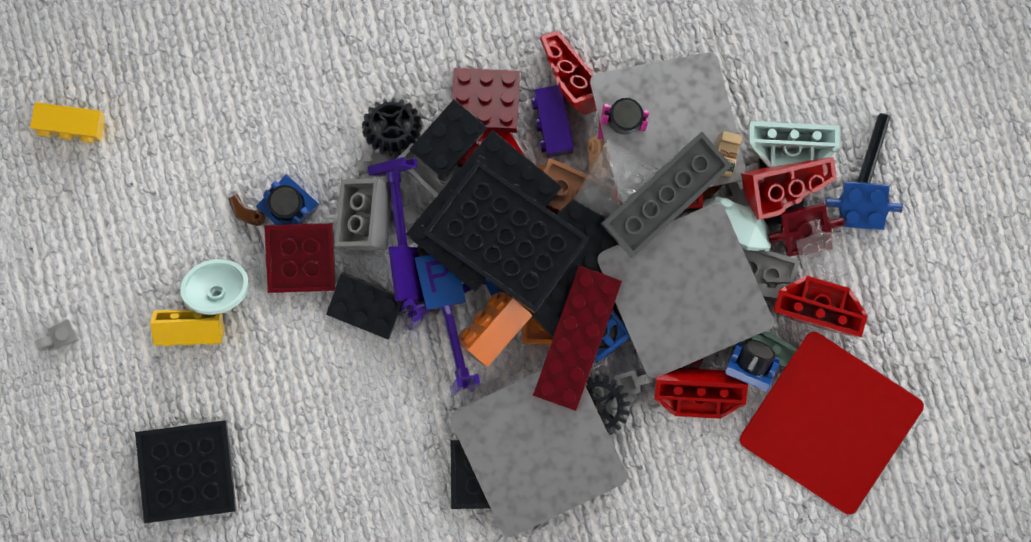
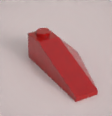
(781, 186)

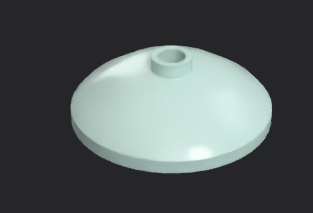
(214, 286)

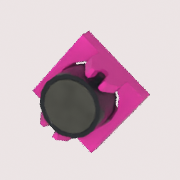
(624, 117)

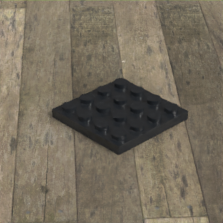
(185, 471)

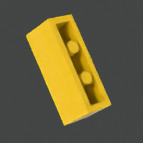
(67, 122)
(186, 328)

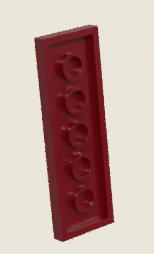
(577, 338)

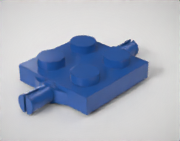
(864, 205)

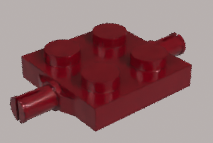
(797, 225)

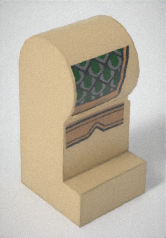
(728, 145)

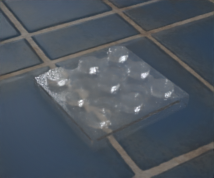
(613, 179)

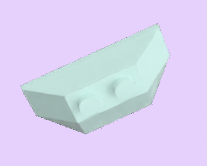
(792, 142)
(750, 231)

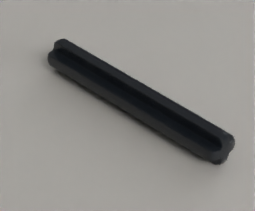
(874, 148)

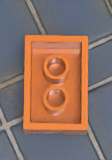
(493, 328)

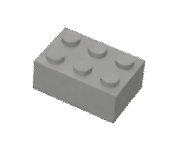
(363, 215)

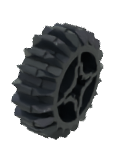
(387, 115)
(615, 393)

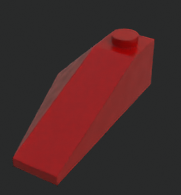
(570, 72)

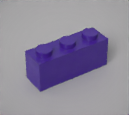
(552, 121)

